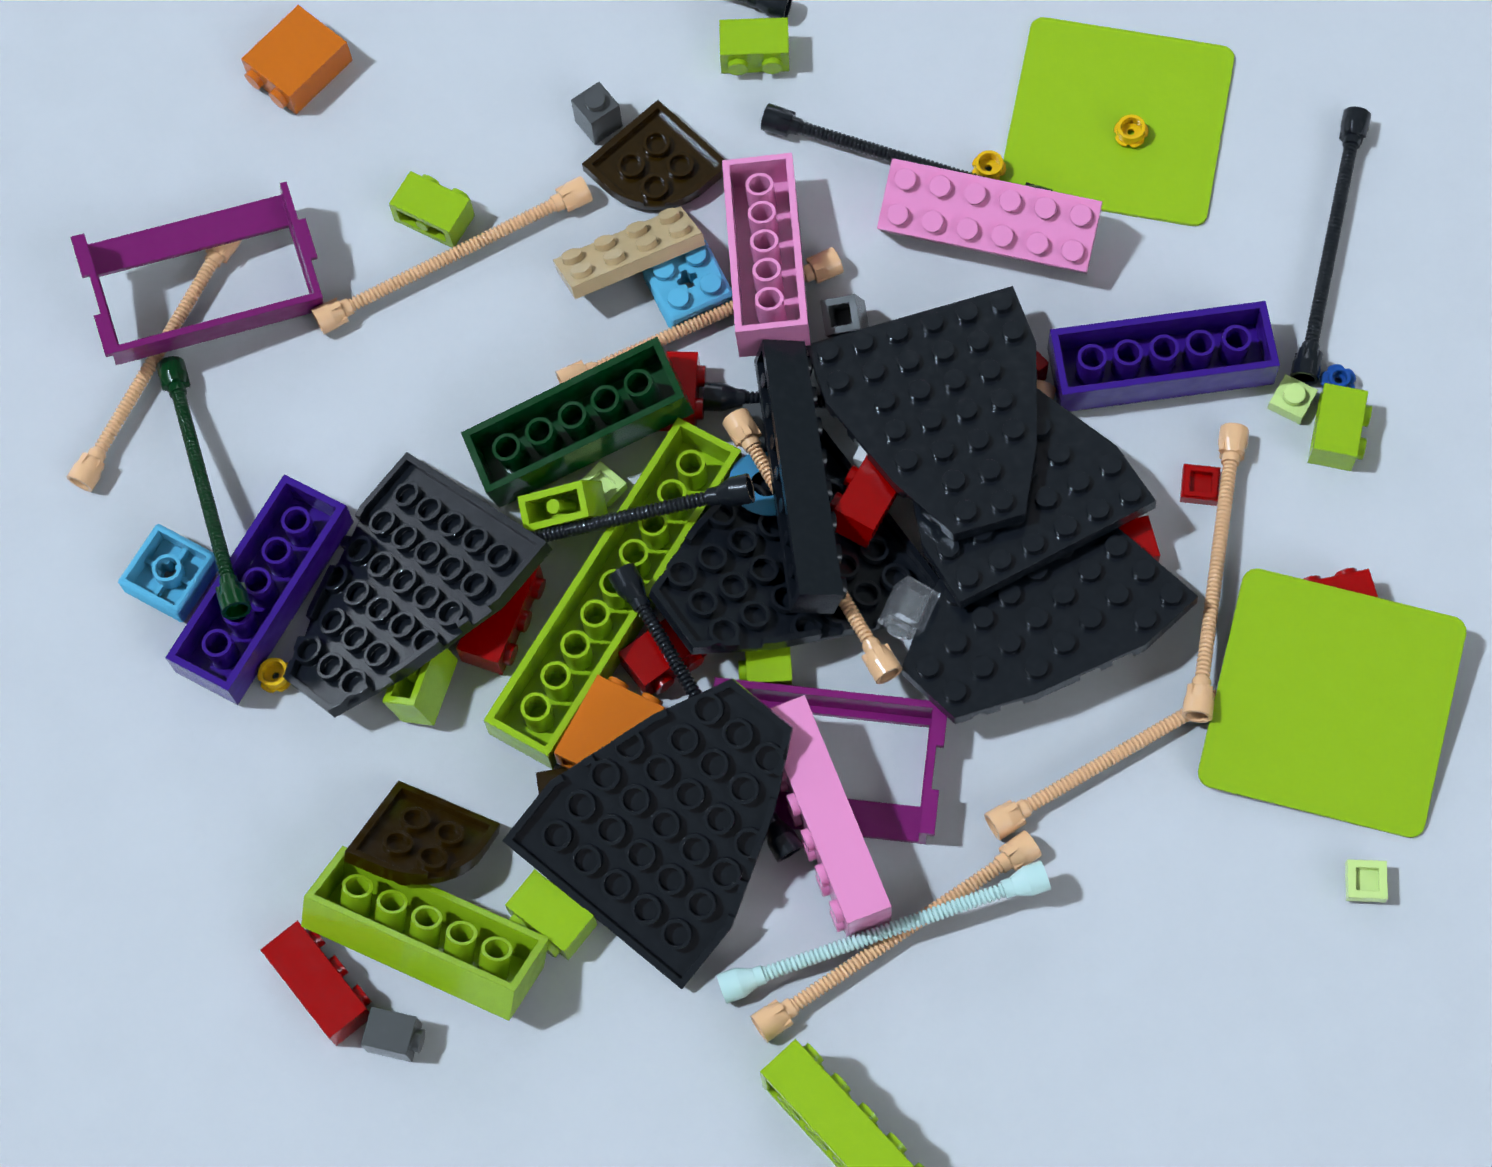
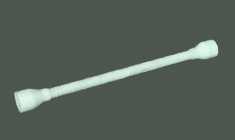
(1026, 881)

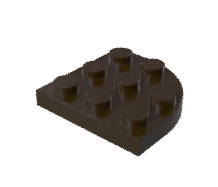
(655, 162)
(420, 838)

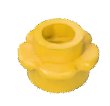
(1131, 123)
(989, 159)
(266, 672)

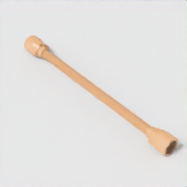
(567, 197)
(818, 268)
(90, 465)
(877, 657)
(1199, 697)
(1011, 815)
(777, 1016)

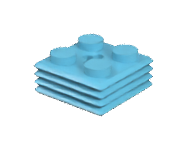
(674, 297)
(169, 552)

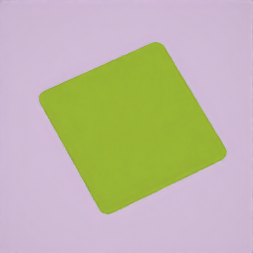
(1090, 76)
(1332, 702)

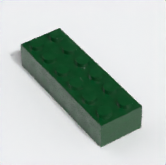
(577, 422)

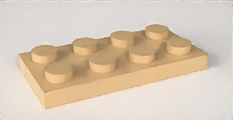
(628, 251)

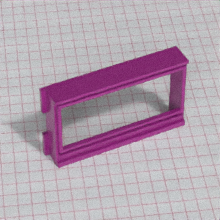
(190, 237)
(874, 819)

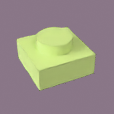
(1292, 399)
(612, 484)
(1366, 880)

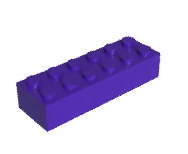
(1163, 356)
(279, 566)

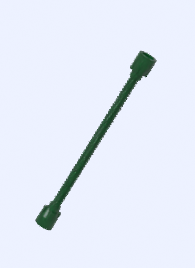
(231, 593)

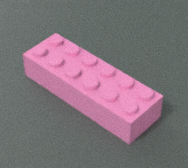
(990, 216)
(765, 251)
(830, 827)

